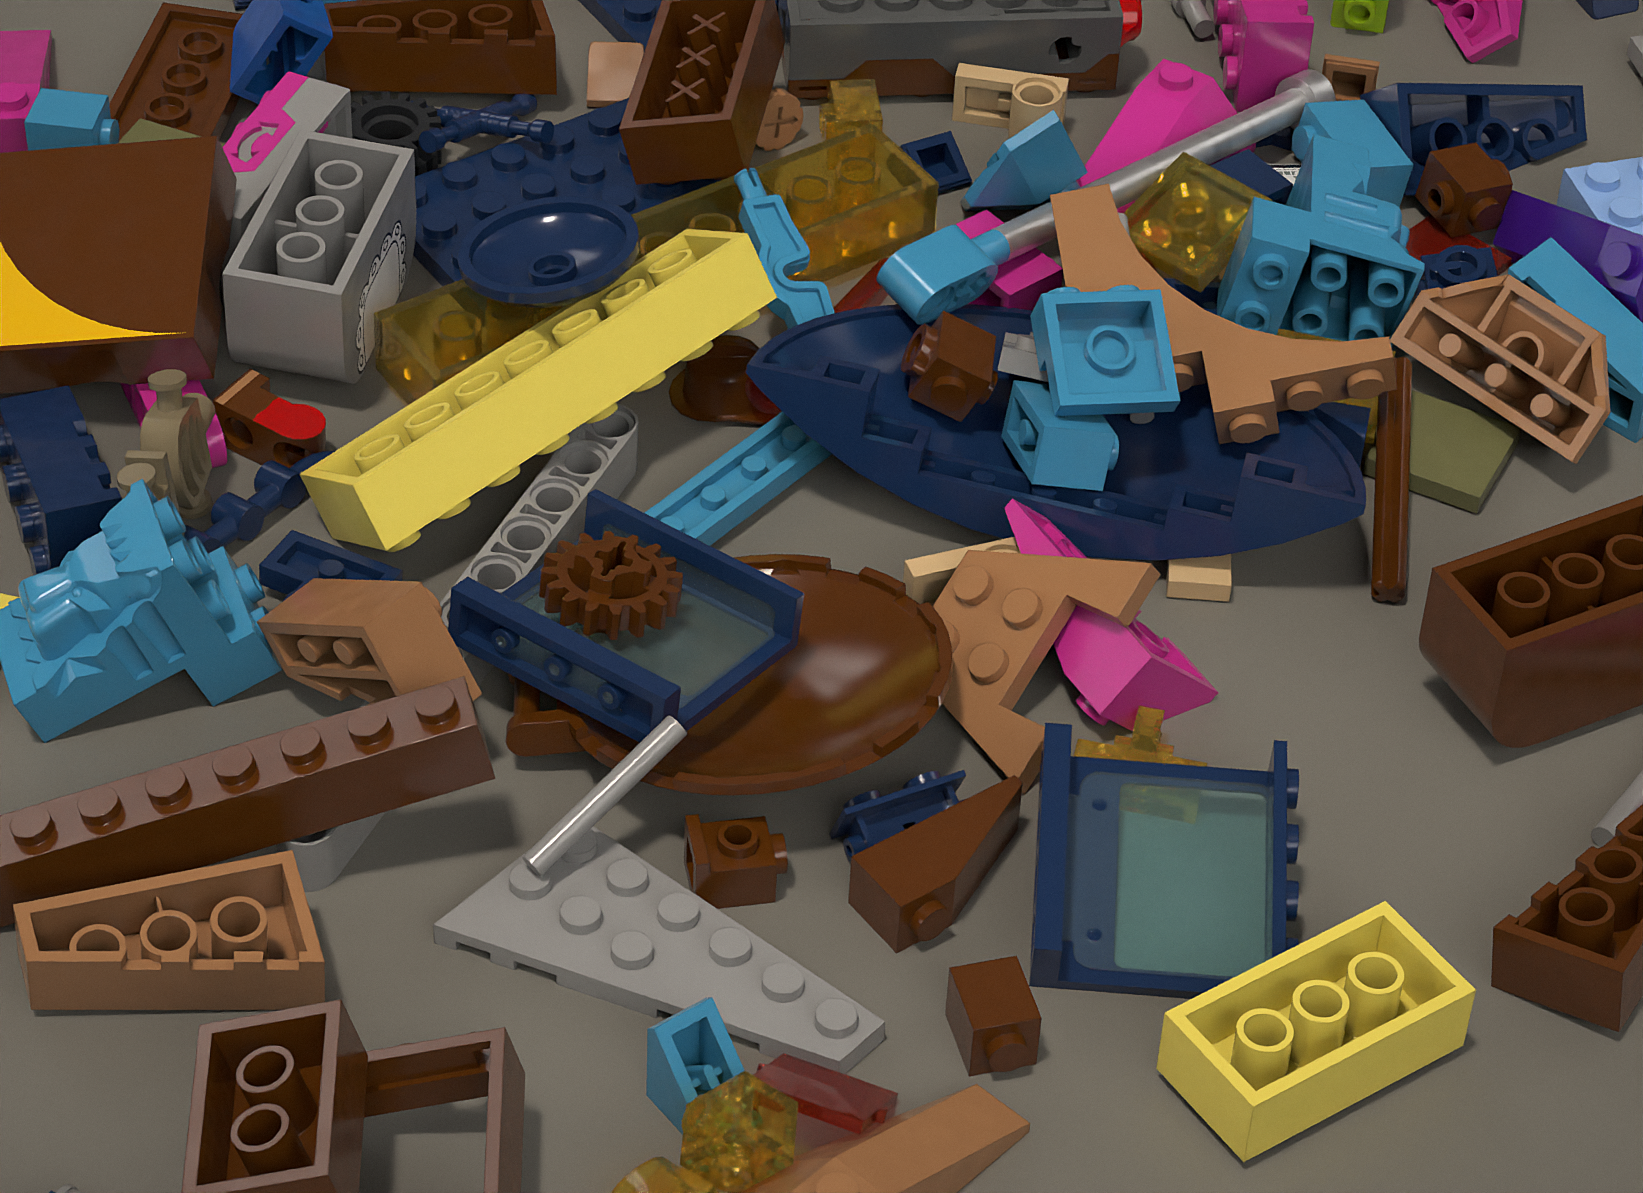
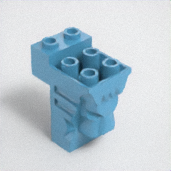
(1325, 259)
(129, 616)

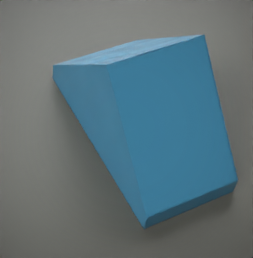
(688, 1058)

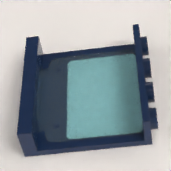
(724, 636)
(1159, 872)

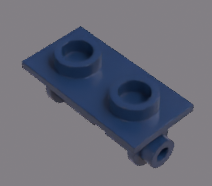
(875, 817)

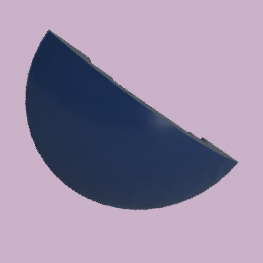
(1164, 499)

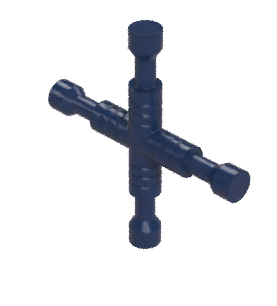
(494, 120)

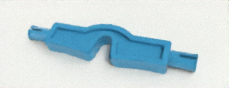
(780, 252)

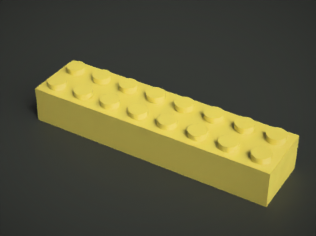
(538, 390)

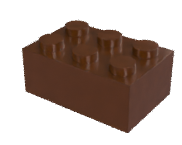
(277, 1104)

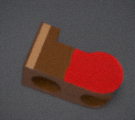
(266, 424)

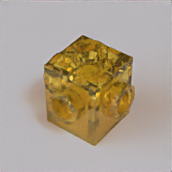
(739, 1133)

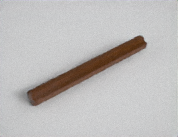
(1392, 487)

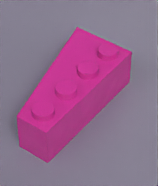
(1261, 45)

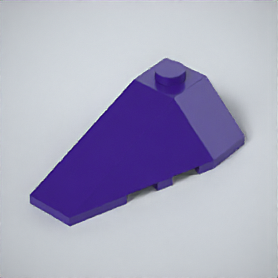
(1603, 249)

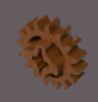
(610, 585)

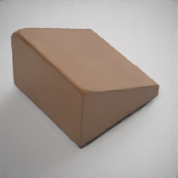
(612, 71)
(1350, 76)

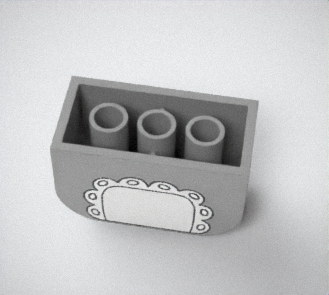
(322, 258)

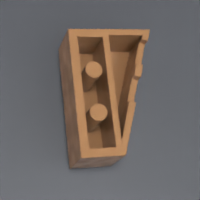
(364, 639)

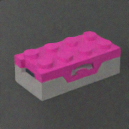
(267, 135)

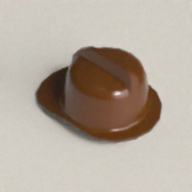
(714, 384)

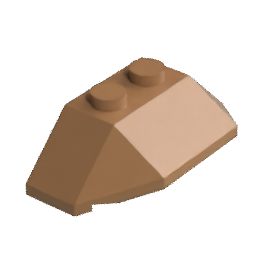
(1514, 357)

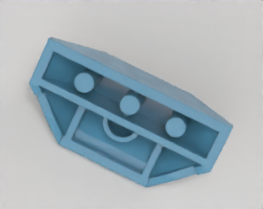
(1027, 169)

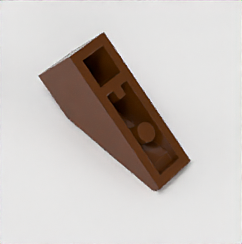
(927, 873)

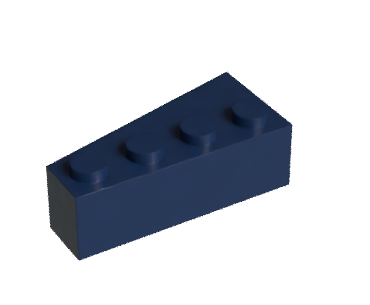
(53, 474)

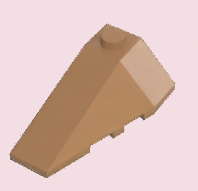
(915, 1152)

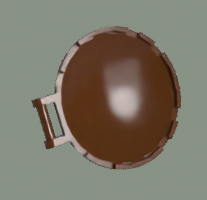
(848, 694)

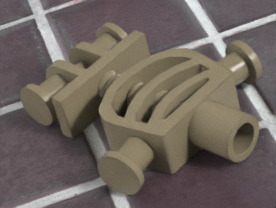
(173, 446)

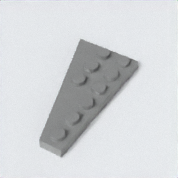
(653, 946)

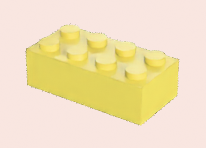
(1314, 1030)

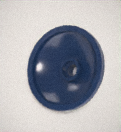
(549, 251)

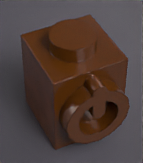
(1464, 189)
(950, 366)

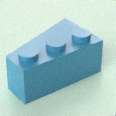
(1570, 286)

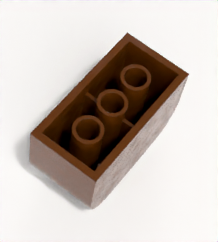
(1543, 626)

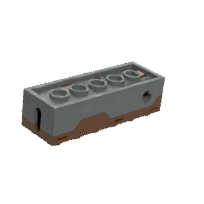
(919, 43)

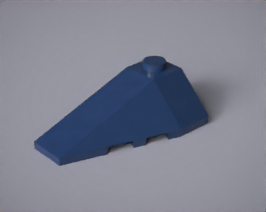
(1504, 119)

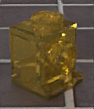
(849, 107)

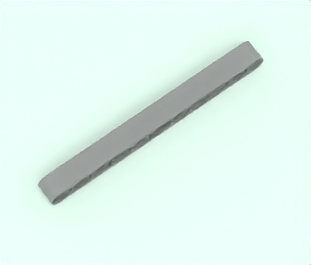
(549, 511)

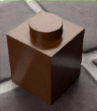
(993, 1016)

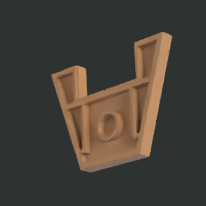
(1001, 625)

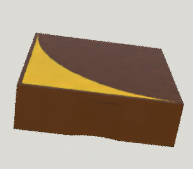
(112, 261)

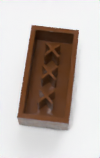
(702, 89)

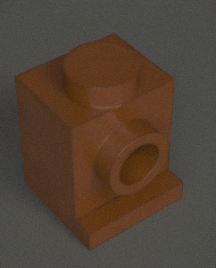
(733, 860)

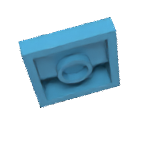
(1105, 351)

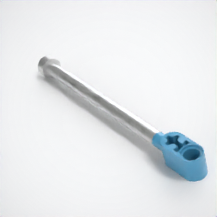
(954, 270)

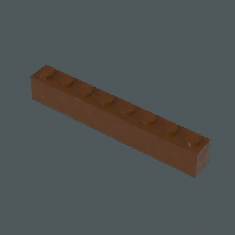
(245, 796)

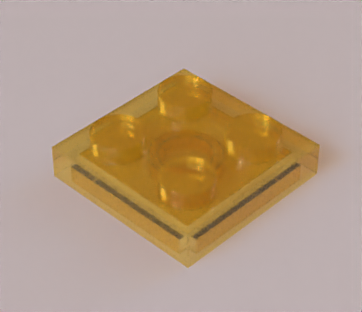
(1190, 220)

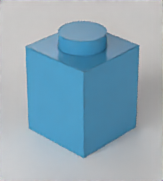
(69, 120)

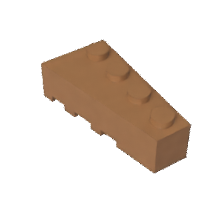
(176, 942)

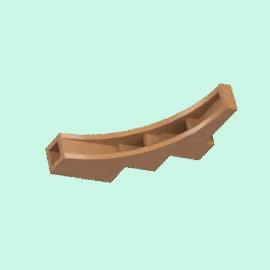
(1245, 369)

